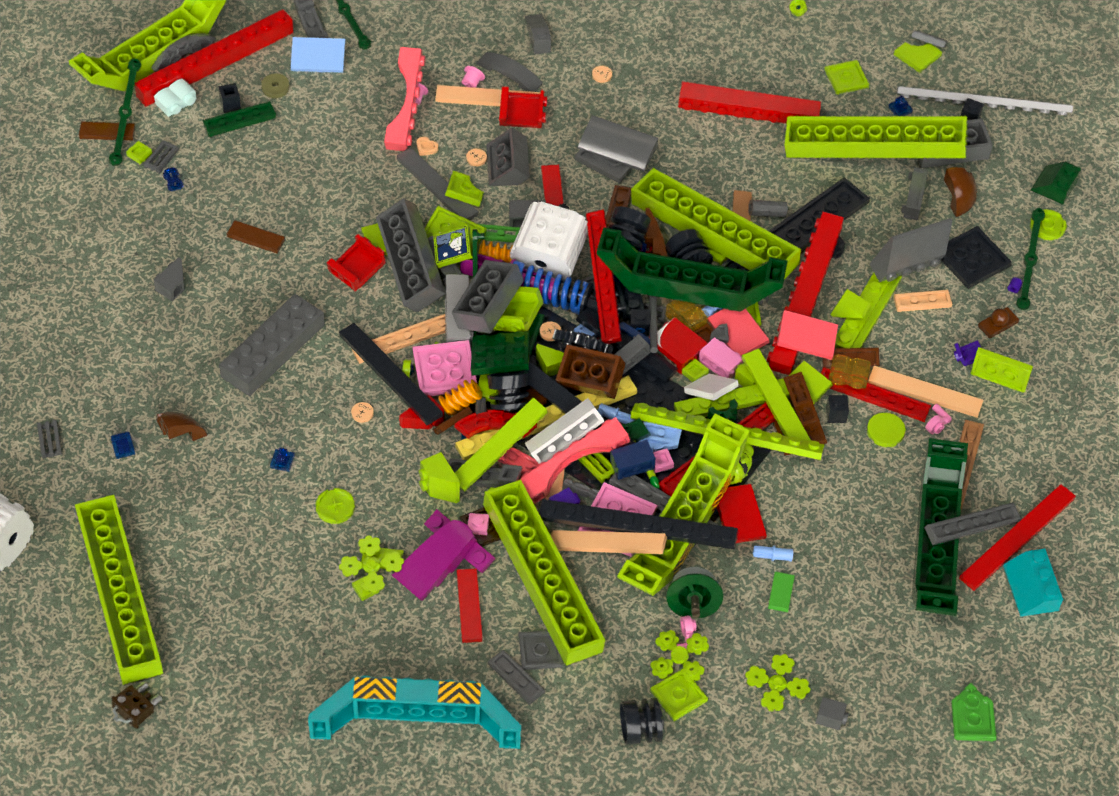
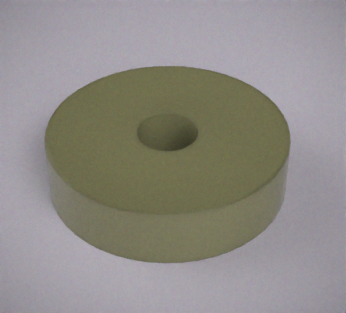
(275, 91)

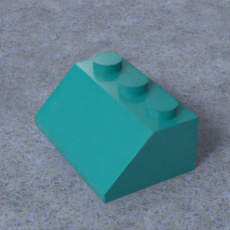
(1033, 583)

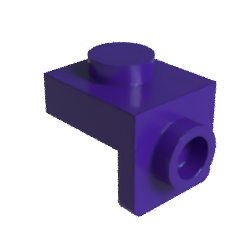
(966, 353)

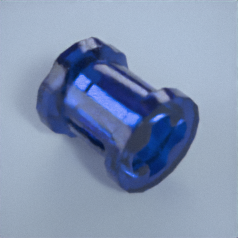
(172, 179)

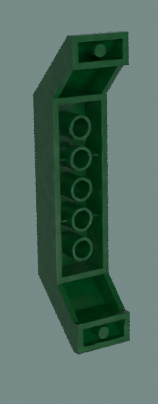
(688, 279)
(938, 500)

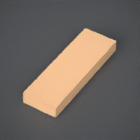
(922, 300)

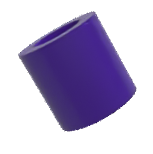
(1014, 285)

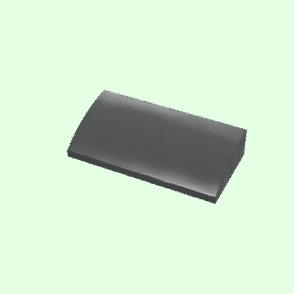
(618, 143)

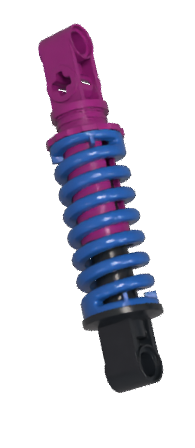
(551, 288)

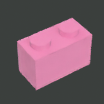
(720, 358)

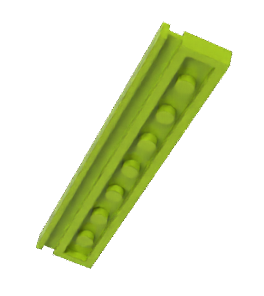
(856, 330)

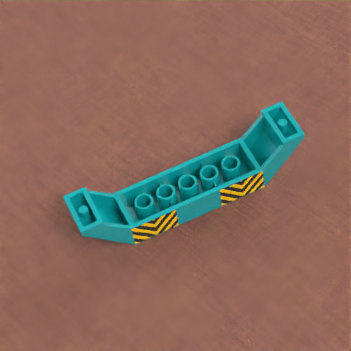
(415, 701)

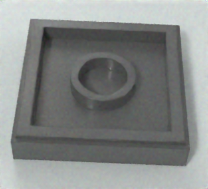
(538, 651)

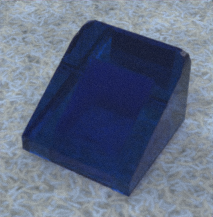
(122, 445)

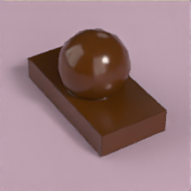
(998, 322)

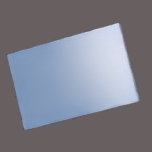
(318, 54)

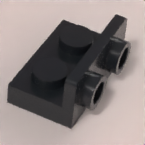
(627, 300)

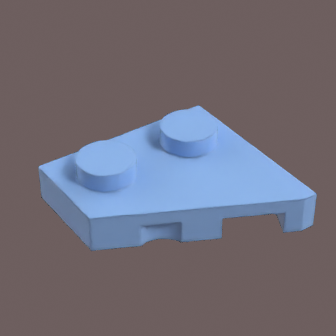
(662, 436)

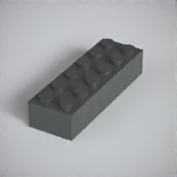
(410, 255)
(271, 345)

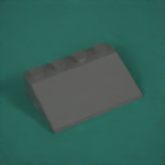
(912, 251)

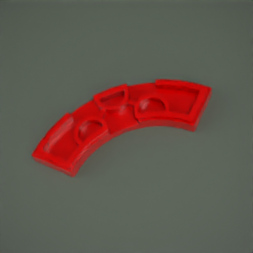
(485, 421)

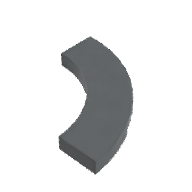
(183, 46)

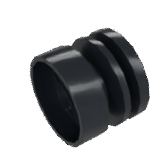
(631, 224)
(689, 246)
(508, 390)
(641, 721)

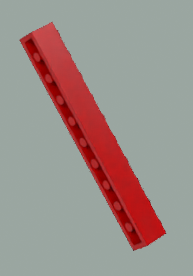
(216, 55)
(808, 284)

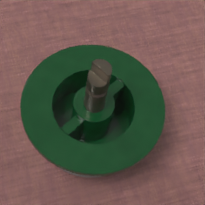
(694, 593)

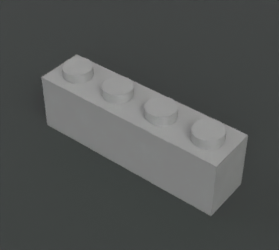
(454, 288)

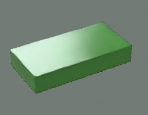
(781, 591)

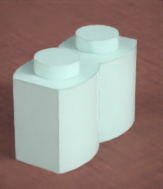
(175, 97)

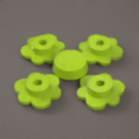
(371, 565)
(679, 655)
(777, 683)

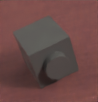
(832, 714)

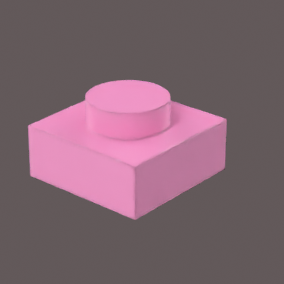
(663, 460)
(478, 523)

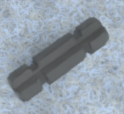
(580, 489)

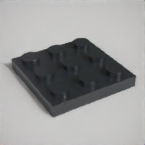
(974, 257)

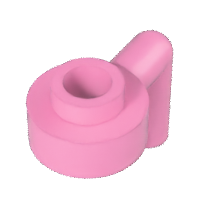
(937, 423)
(688, 627)

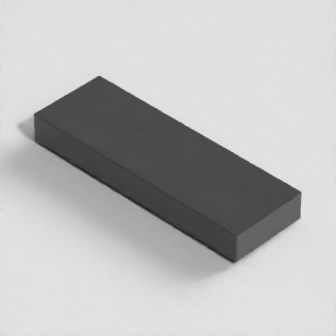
(516, 677)

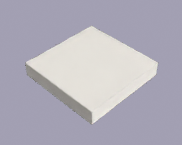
(711, 386)

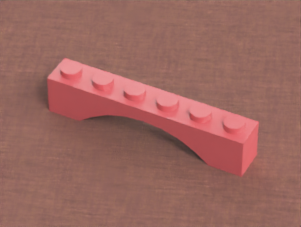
(399, 130)
(604, 439)

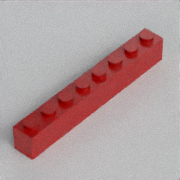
(744, 103)

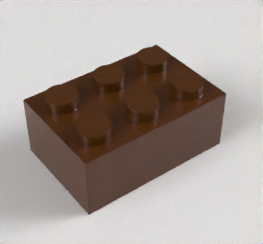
(590, 371)

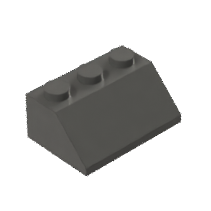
(508, 159)

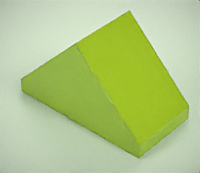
(850, 306)
(548, 359)

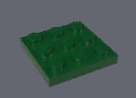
(500, 353)

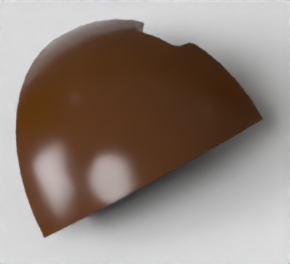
(963, 189)
(177, 424)

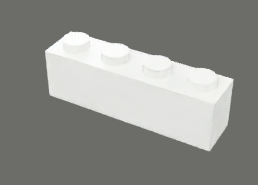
(564, 431)

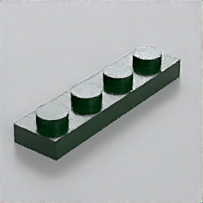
(239, 119)

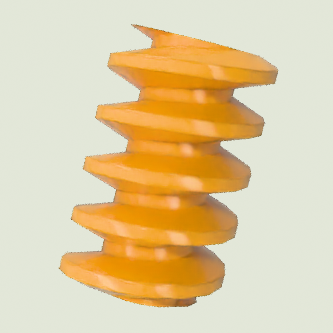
(495, 252)
(460, 398)

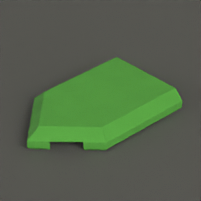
(973, 716)

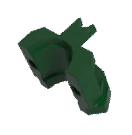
(730, 414)

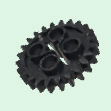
(581, 340)

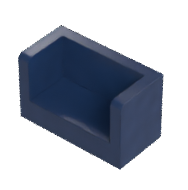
(632, 459)

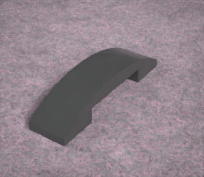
(309, 19)
(511, 69)
(493, 476)

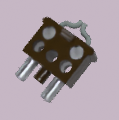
(133, 705)

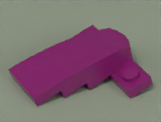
(441, 555)

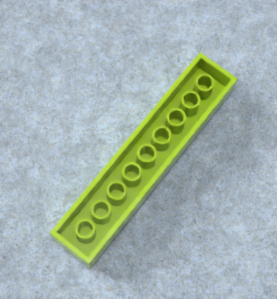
(876, 137)
(717, 225)
(543, 572)
(118, 590)

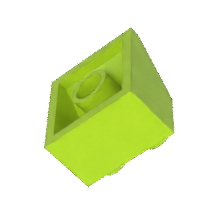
(439, 479)

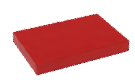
(740, 510)

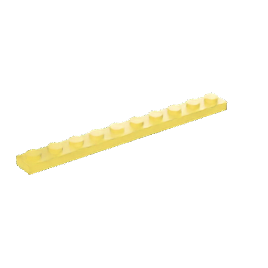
(470, 446)

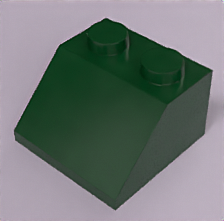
(1057, 181)

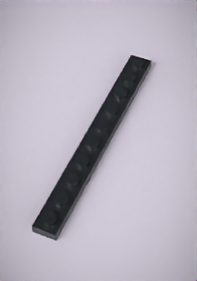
(638, 523)

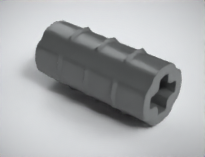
(767, 208)

